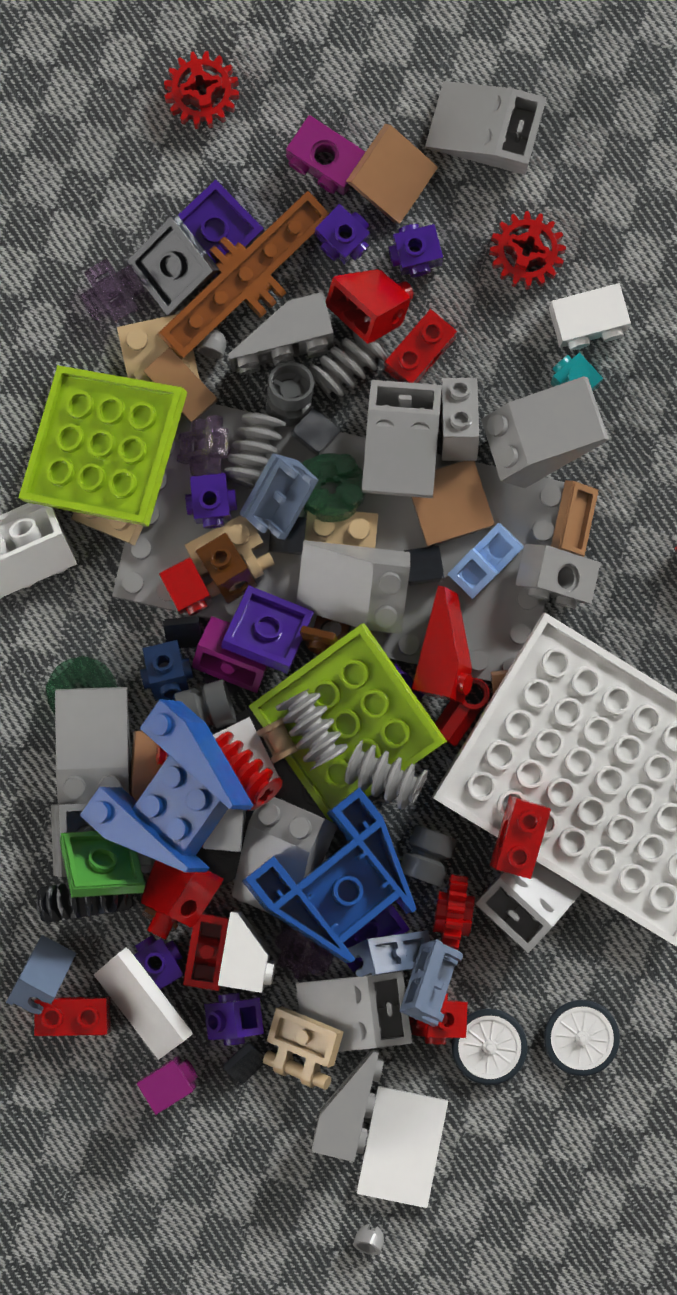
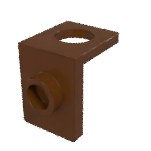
(226, 567)
(318, 639)

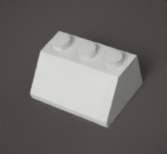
(31, 547)
(245, 957)

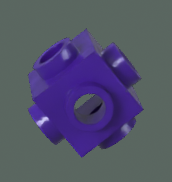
(340, 223)
(414, 238)
(207, 488)
(169, 955)
(233, 1019)

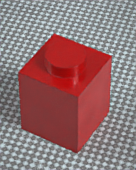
(186, 587)

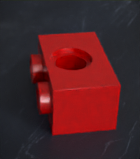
(420, 349)
(520, 837)
(206, 952)
(73, 1016)

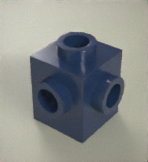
(165, 670)

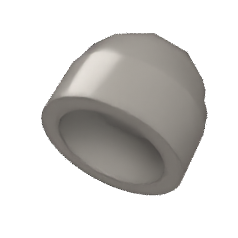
(213, 345)
(369, 1240)

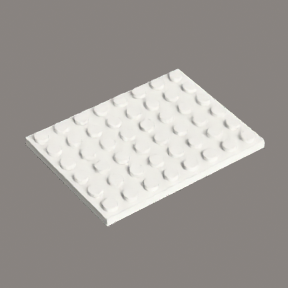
(597, 750)

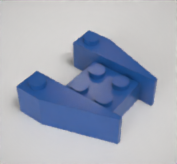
(180, 801)
(342, 890)

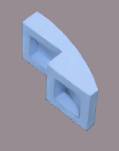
(486, 560)

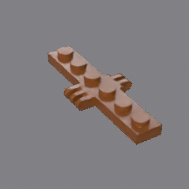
(244, 275)

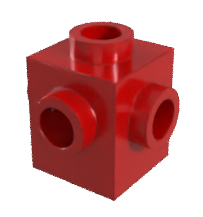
(453, 1024)

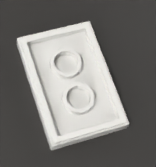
(143, 1003)
(402, 1147)

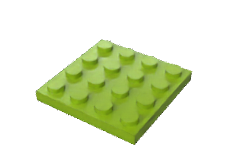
(103, 445)
(366, 703)

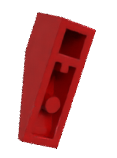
(445, 657)

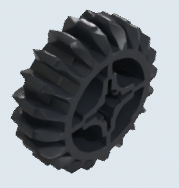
(57, 905)

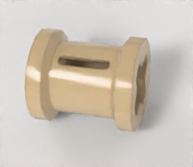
(278, 740)

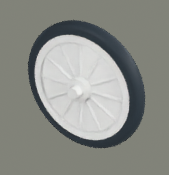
(581, 1038)
(492, 1047)

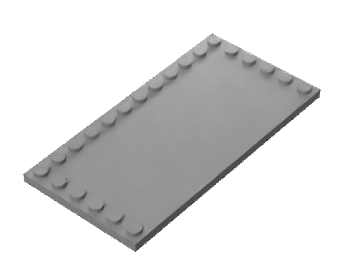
(494, 620)

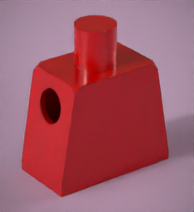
(369, 302)
(177, 896)

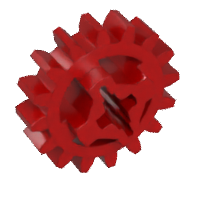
(189, 94)
(515, 244)
(454, 912)

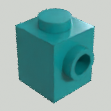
(574, 368)

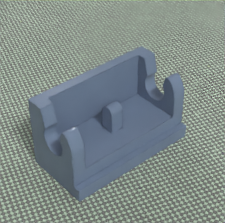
(279, 495)
(389, 953)
(41, 975)
(430, 982)

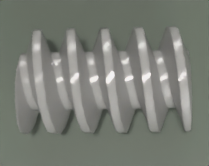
(346, 364)
(252, 448)
(312, 728)
(384, 776)

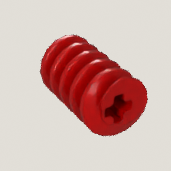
(254, 783)

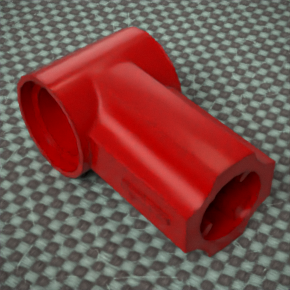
(458, 716)

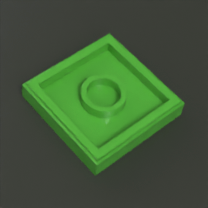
(99, 866)

